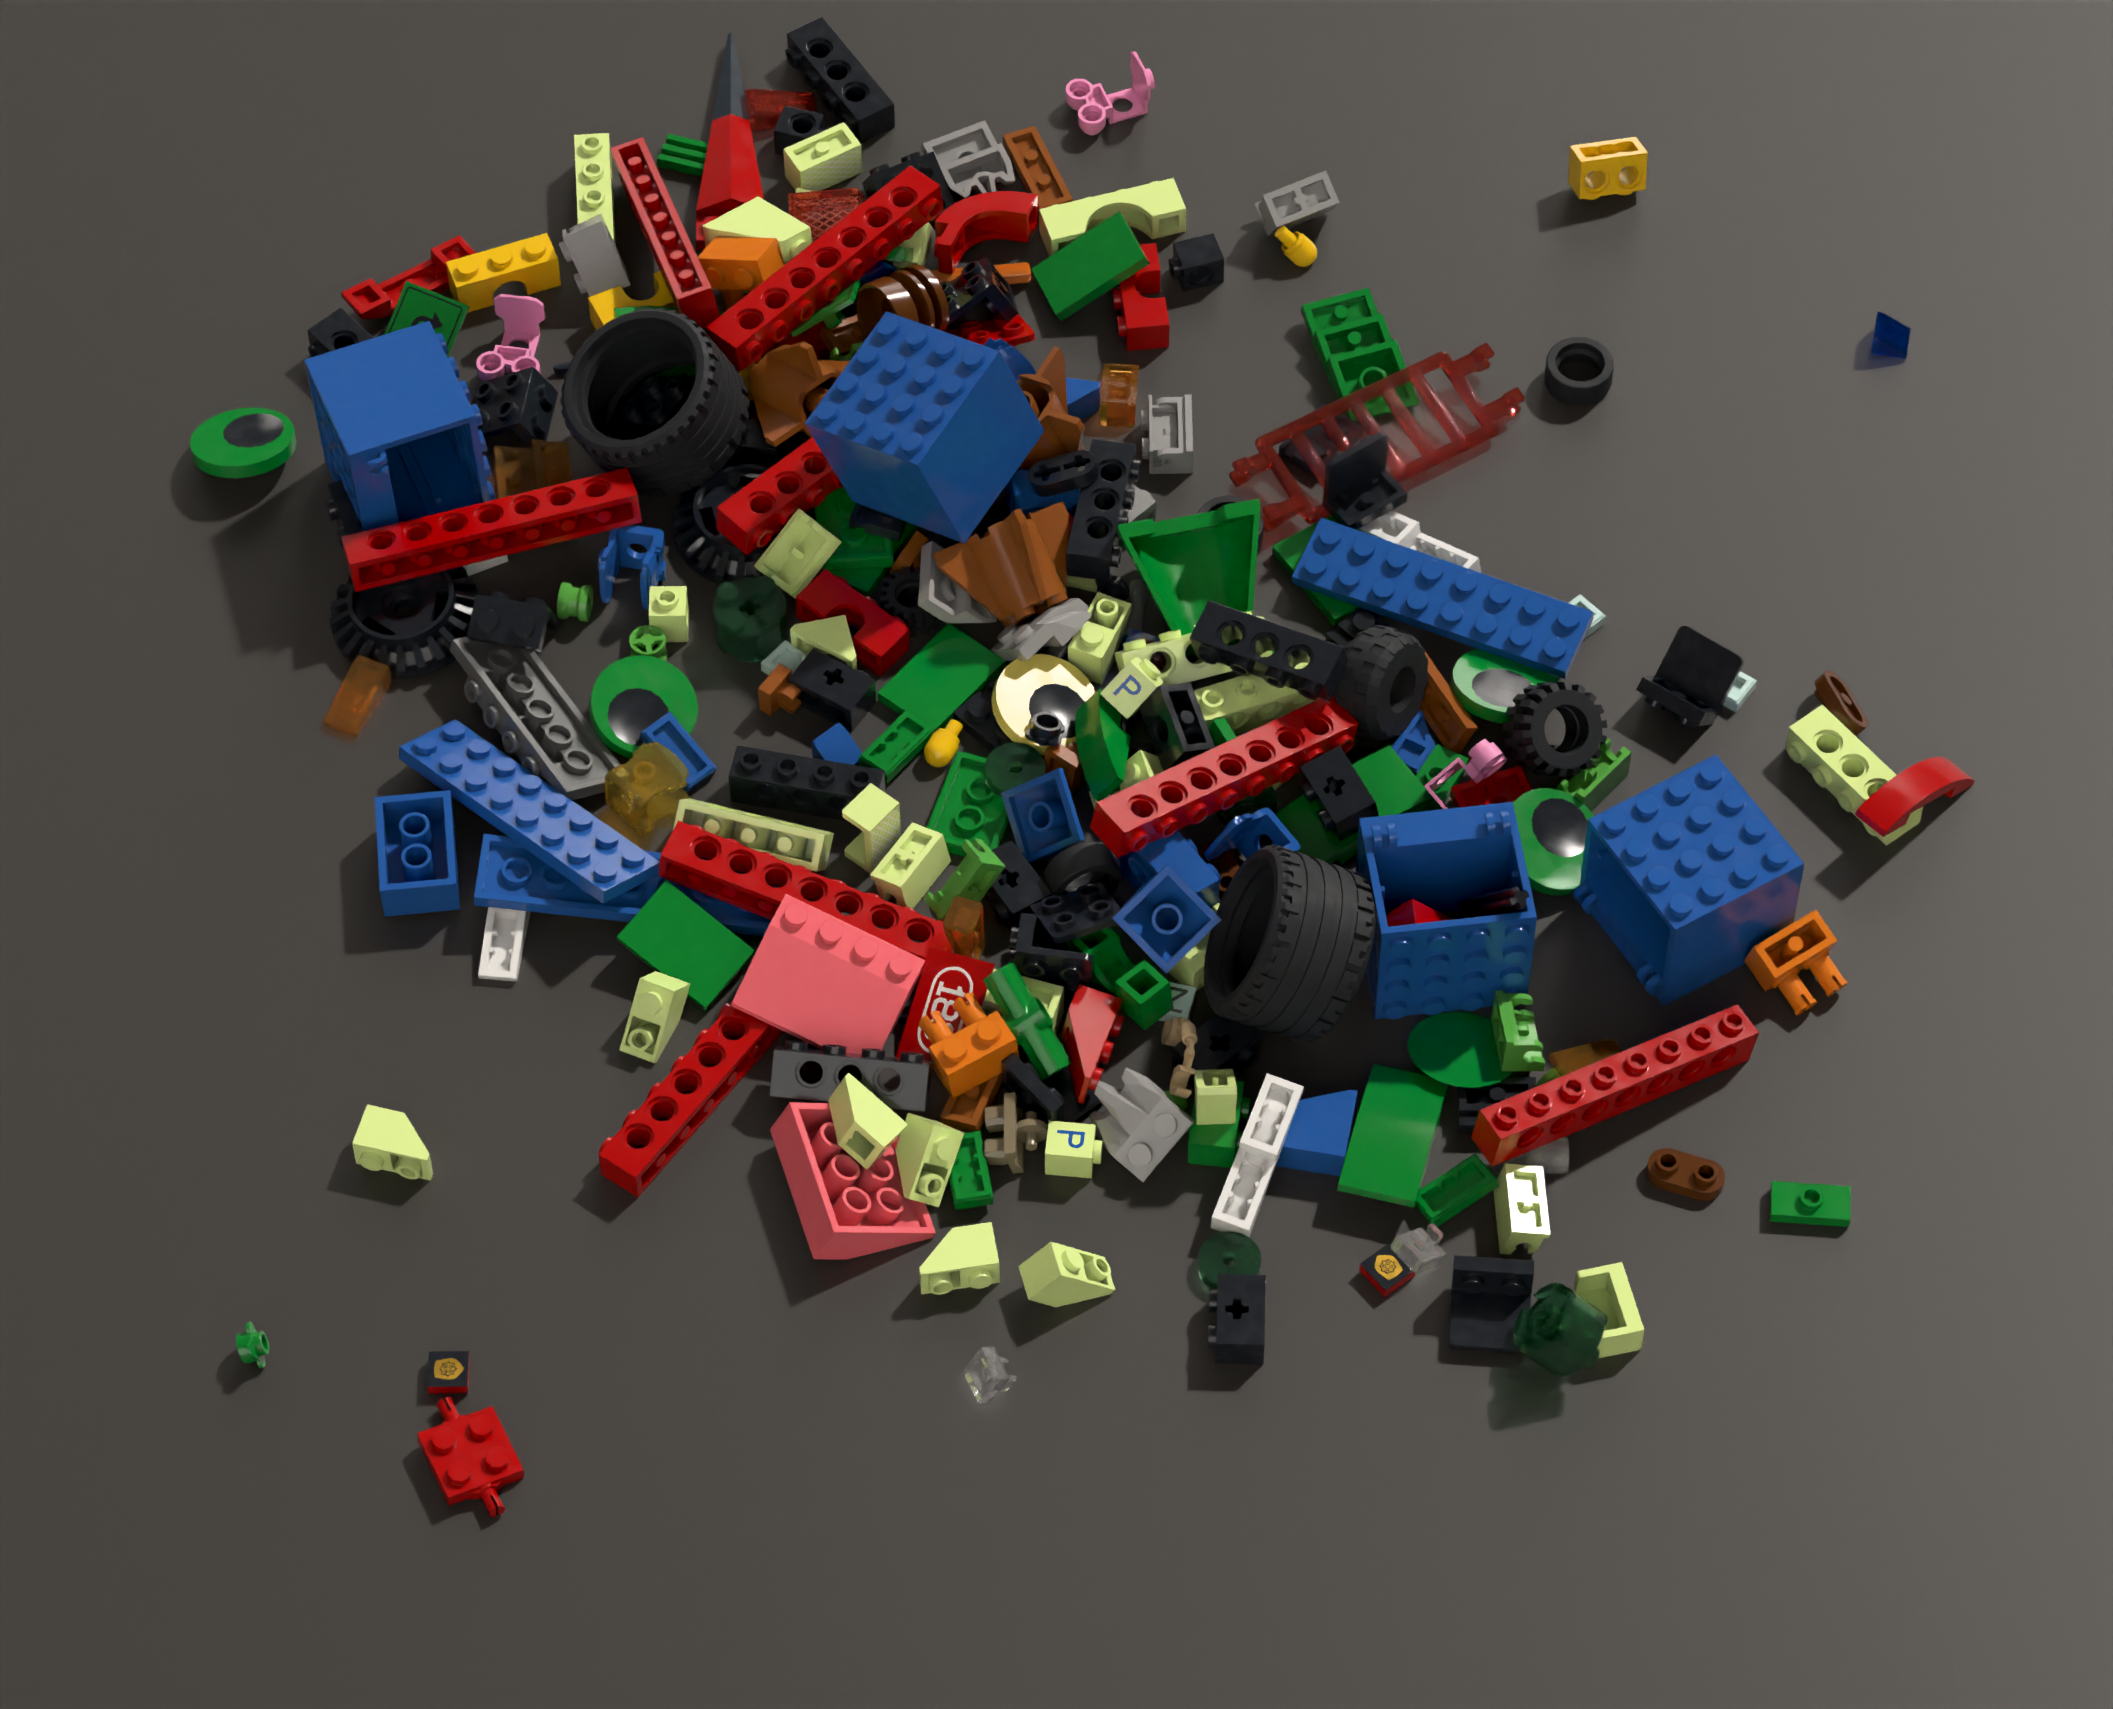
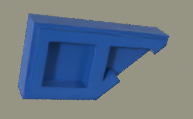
(1415, 743)

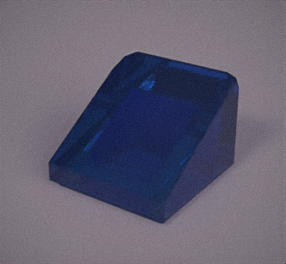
(1890, 337)

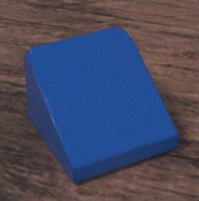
(836, 746)

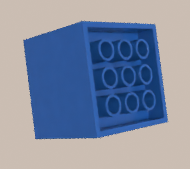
(925, 426)
(399, 427)
(1439, 862)
(1688, 879)

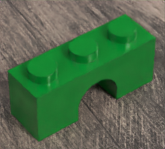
(1141, 987)

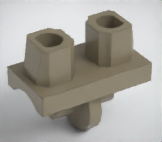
(1016, 1129)

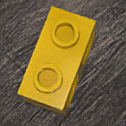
(1607, 161)

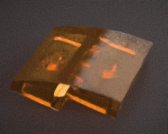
(530, 469)

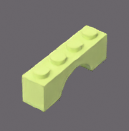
(1149, 207)

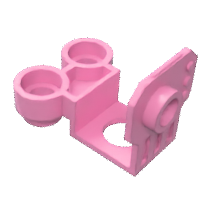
(1096, 106)
(521, 323)
(1485, 761)

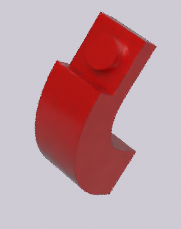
(983, 218)

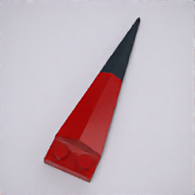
(730, 161)

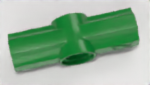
(1027, 1021)

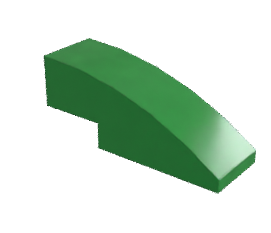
(1101, 745)

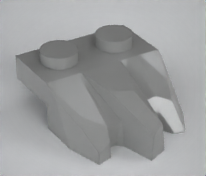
(971, 160)
(943, 596)
(1049, 628)
(1138, 1123)

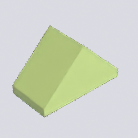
(826, 636)
(1215, 1096)

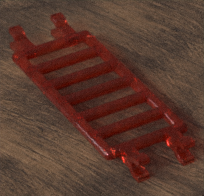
(1455, 371)

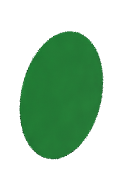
(1457, 1050)

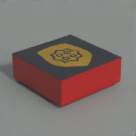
(1386, 1270)
(448, 1372)

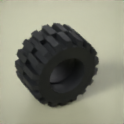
(1582, 728)

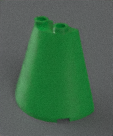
(1197, 561)

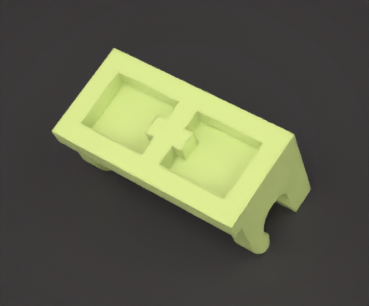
(797, 553)
(911, 865)
(1521, 1208)

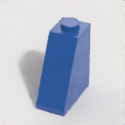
(1320, 1133)

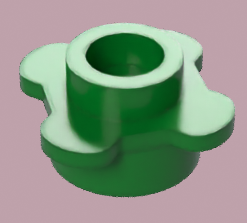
(252, 1345)

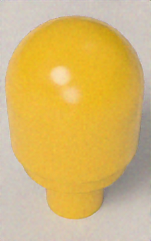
(1297, 247)
(943, 744)

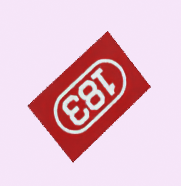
(940, 984)

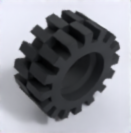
(899, 588)

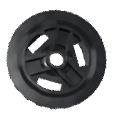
(713, 555)
(415, 642)

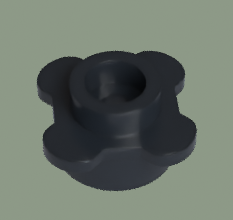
(1115, 588)
(1045, 729)

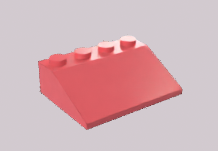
(827, 980)
(837, 1199)

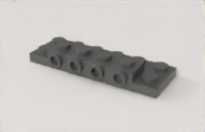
(534, 717)

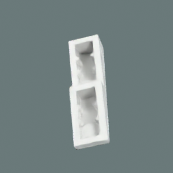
(1407, 533)
(503, 944)
(1257, 1156)

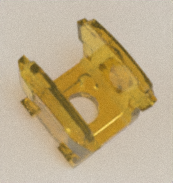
(647, 787)

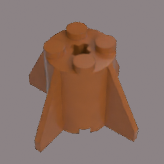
(789, 387)
(1049, 402)
(1015, 566)

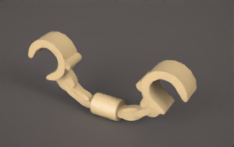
(1172, 1033)

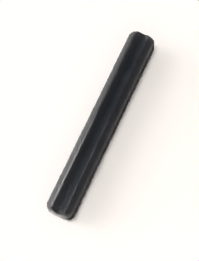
(1493, 903)

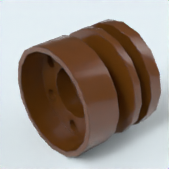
(907, 293)

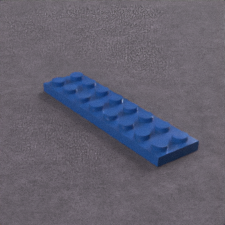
(1443, 598)
(529, 811)
(521, 881)

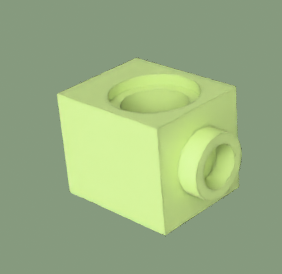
(670, 611)

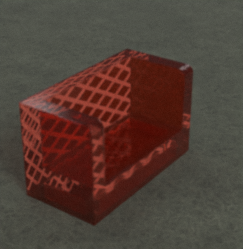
(823, 208)

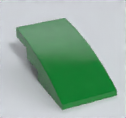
(1355, 347)
(1390, 785)
(1393, 1136)

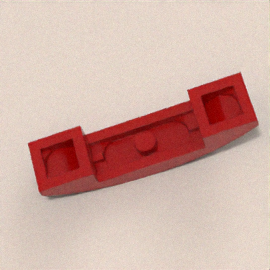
(380, 300)
(1911, 790)

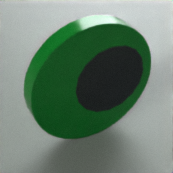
(243, 442)
(1490, 682)
(634, 696)
(1552, 838)

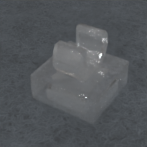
(1420, 1248)
(988, 1375)

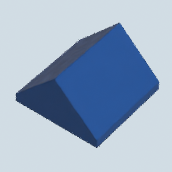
(1043, 816)
(1166, 918)

